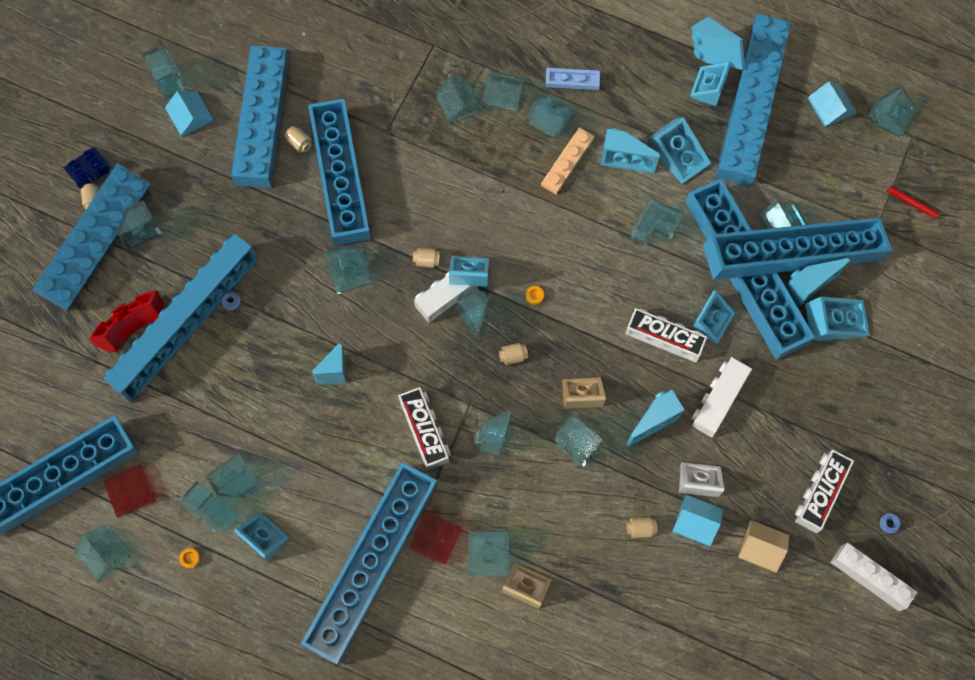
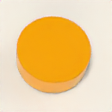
(534, 295)
(190, 558)

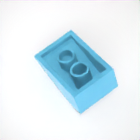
(717, 44)
(679, 149)
(627, 152)
(812, 279)
(837, 318)
(662, 412)

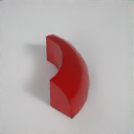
(127, 320)

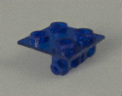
(86, 166)

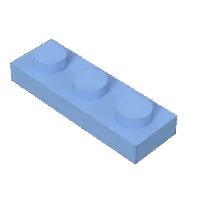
(572, 78)

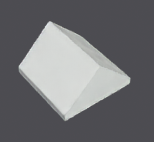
(701, 480)

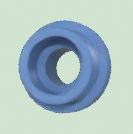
(231, 306)
(895, 523)

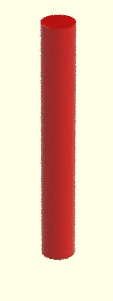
(913, 202)

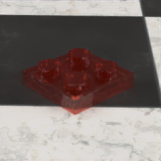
(129, 490)
(435, 538)

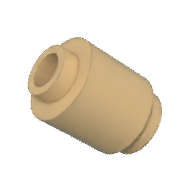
(298, 139)
(88, 193)
(426, 257)
(513, 353)
(641, 527)

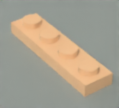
(567, 161)

